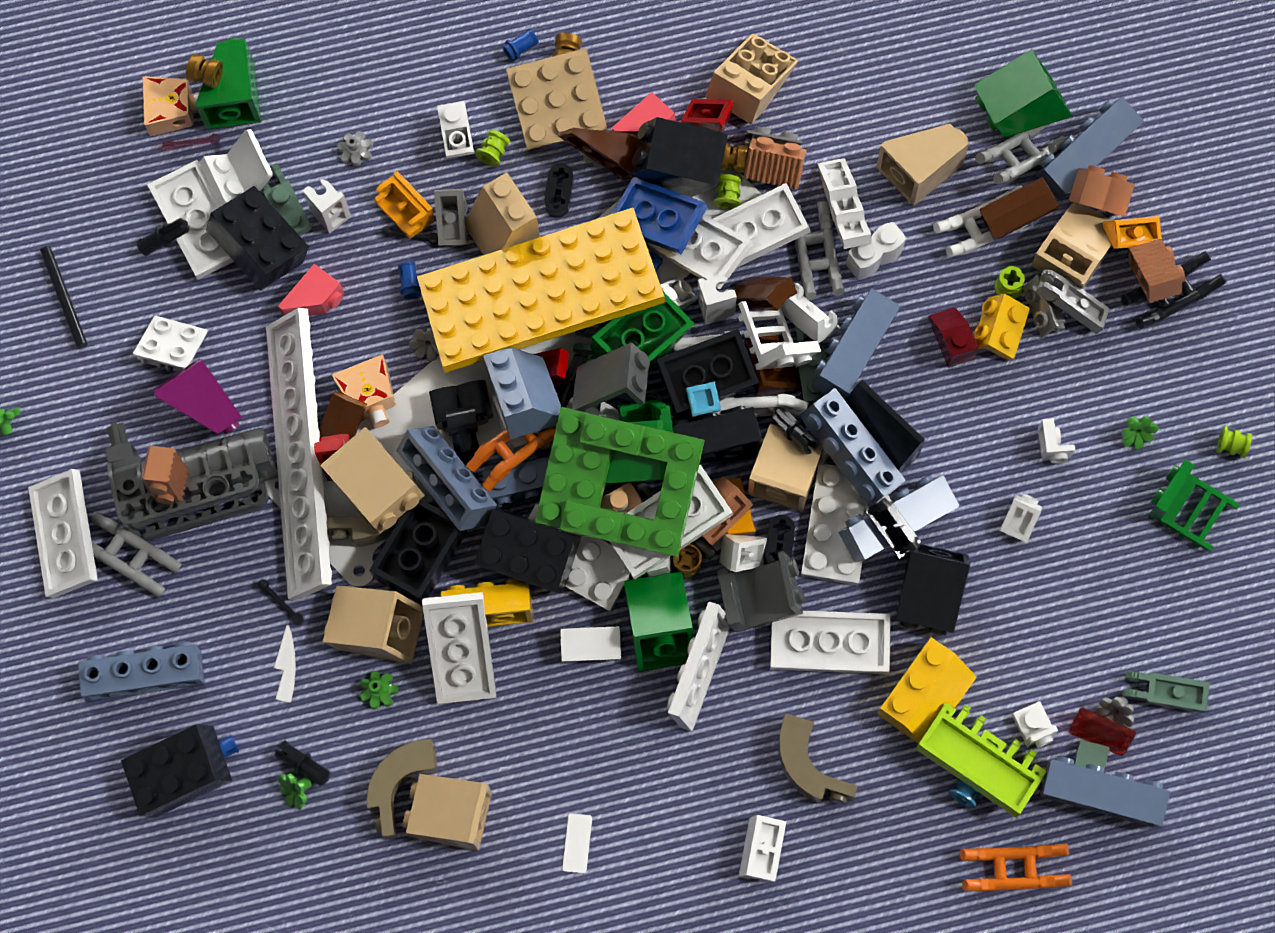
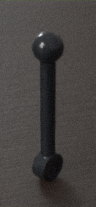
(432, 238)
(297, 618)

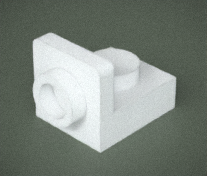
(1050, 439)
(1021, 517)
(1034, 725)

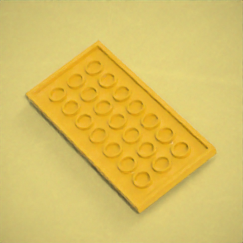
(540, 289)

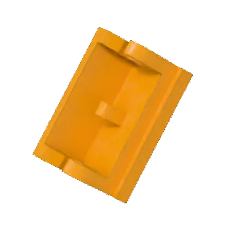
(404, 205)

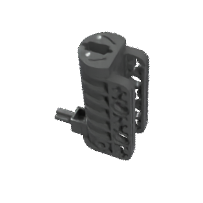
(217, 474)

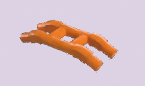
(510, 459)
(1028, 854)

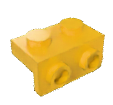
(1001, 325)

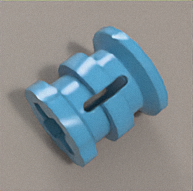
(964, 794)

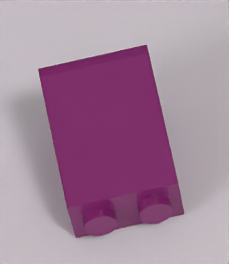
(199, 397)

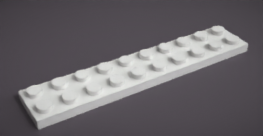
(297, 465)

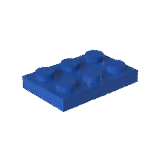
(662, 214)

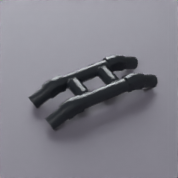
(1190, 295)

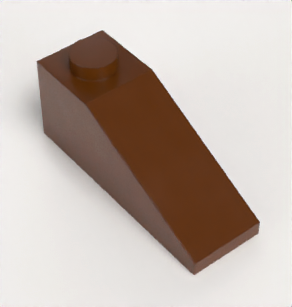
(607, 148)

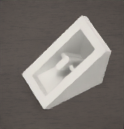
(742, 552)

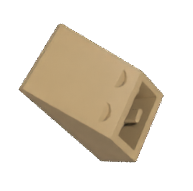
(751, 77)
(1075, 245)

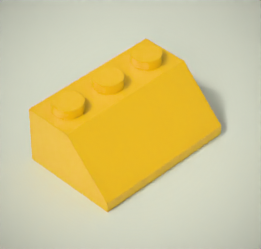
(503, 603)
(929, 683)

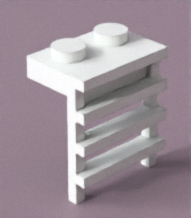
(775, 354)

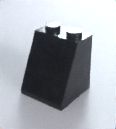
(679, 156)
(933, 589)

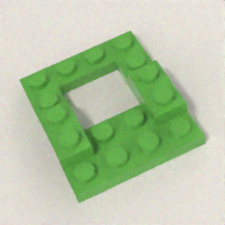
(579, 475)

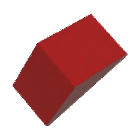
(708, 114)

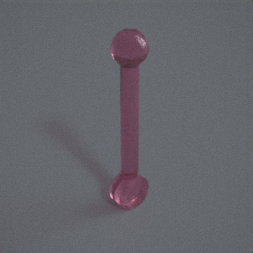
(169, 145)

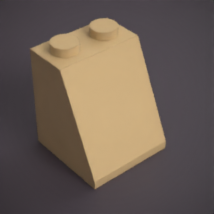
(922, 160)
(501, 217)
(783, 470)
(372, 480)
(374, 623)
(448, 811)

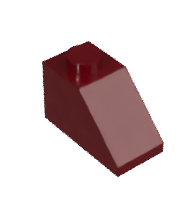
(953, 336)

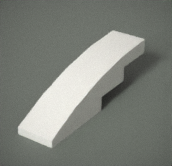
(844, 203)

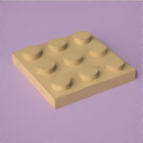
(555, 97)

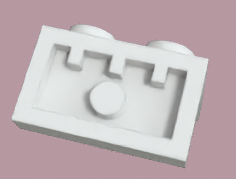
(238, 170)

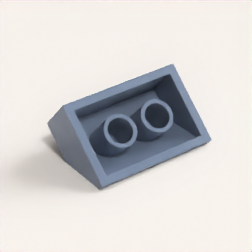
(522, 391)

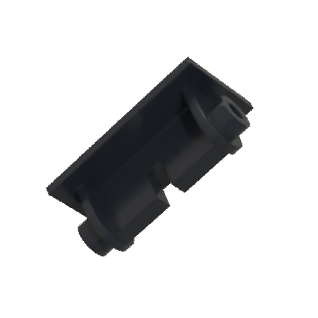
(893, 526)

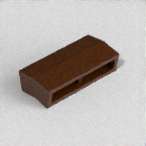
(1018, 208)
(764, 292)
(342, 416)

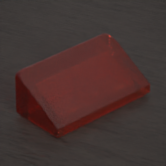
(1101, 731)

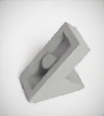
(451, 216)

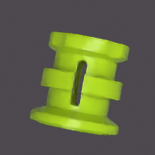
(492, 148)
(727, 192)
(1010, 273)
(1234, 442)

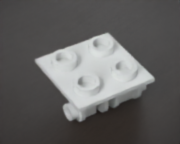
(169, 344)

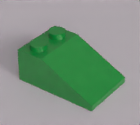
(650, 330)

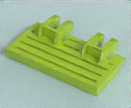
(980, 760)

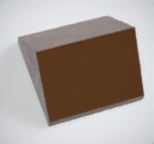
(773, 380)

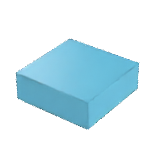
(703, 399)

